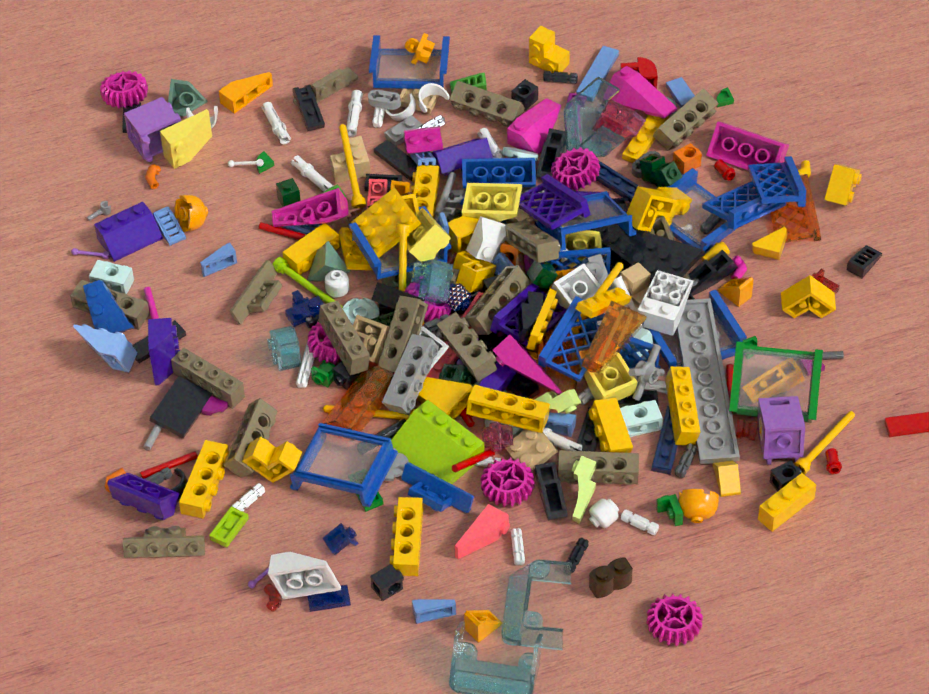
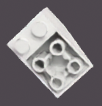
(665, 302)

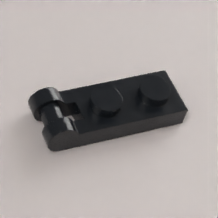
(309, 108)

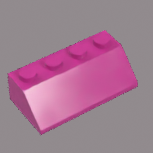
(744, 147)

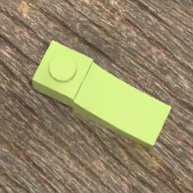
(564, 402)
(583, 473)

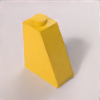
(446, 395)

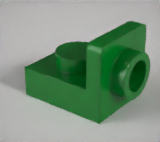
(323, 374)
(672, 506)

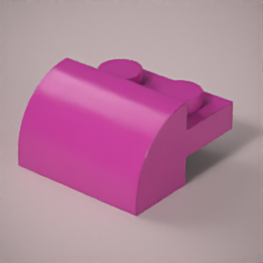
(423, 140)

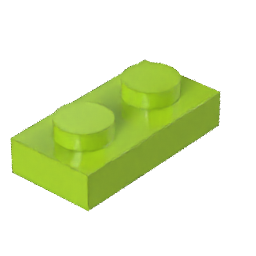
(229, 527)

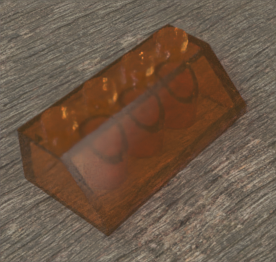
(361, 400)

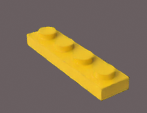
(644, 139)
(599, 304)
(541, 322)

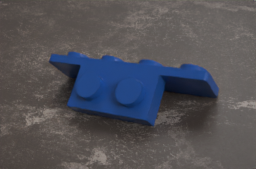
(435, 491)

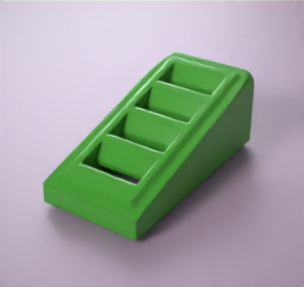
(476, 80)

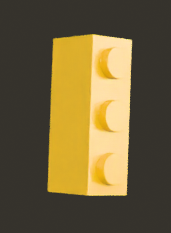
(302, 253)
(610, 426)
(787, 502)

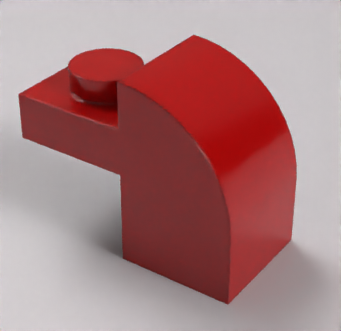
(645, 68)

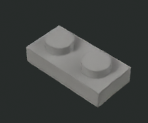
(396, 133)

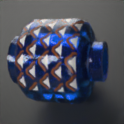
(458, 297)

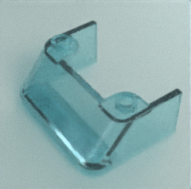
(582, 114)
(523, 626)
(484, 677)

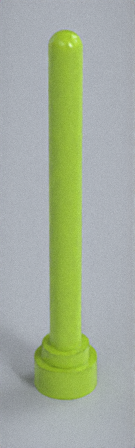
(281, 266)

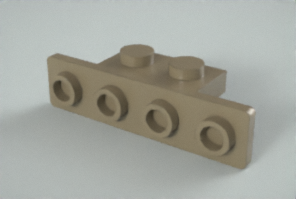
(332, 83)
(257, 294)
(164, 543)

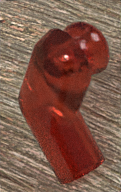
(275, 598)

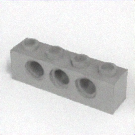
(410, 364)

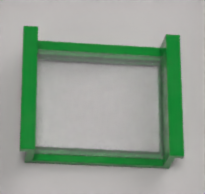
(775, 373)

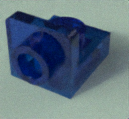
(340, 538)

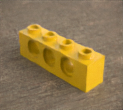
(426, 185)
(682, 405)
(508, 408)
(199, 491)
(406, 509)

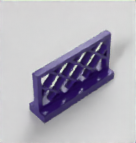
(562, 195)
(509, 314)

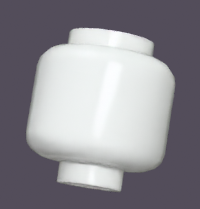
(337, 283)
(603, 513)

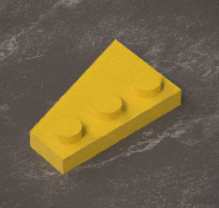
(352, 254)

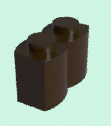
(608, 578)

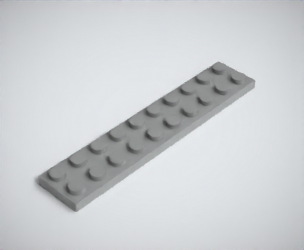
(702, 354)

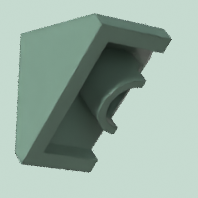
(184, 95)
(324, 262)

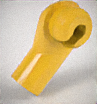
(805, 168)

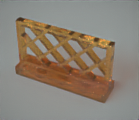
(809, 213)

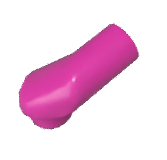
(741, 270)

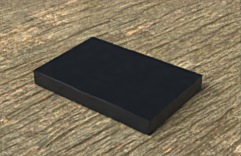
(180, 407)

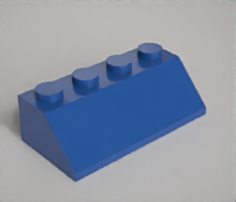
(499, 171)

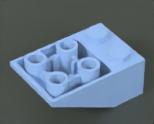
(110, 346)

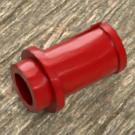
(728, 173)
(833, 465)

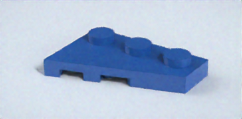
(104, 309)

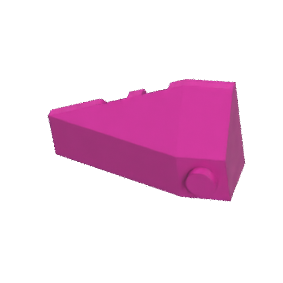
(640, 94)
(532, 127)
(314, 210)
(518, 359)

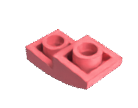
(377, 190)

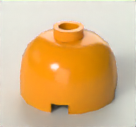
(190, 212)
(698, 505)

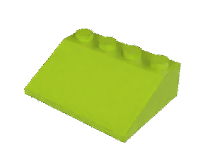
(436, 442)

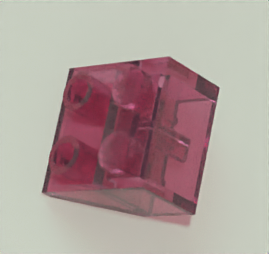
(620, 120)

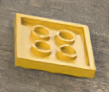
(380, 221)

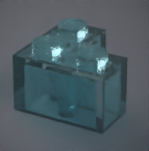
(434, 280)
(285, 348)

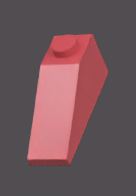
(484, 531)

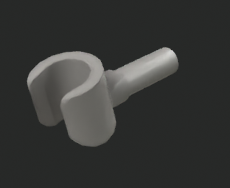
(104, 210)

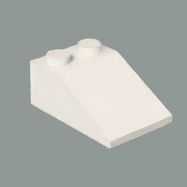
(301, 575)

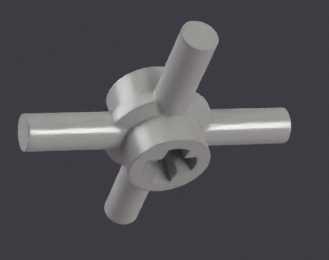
(646, 372)

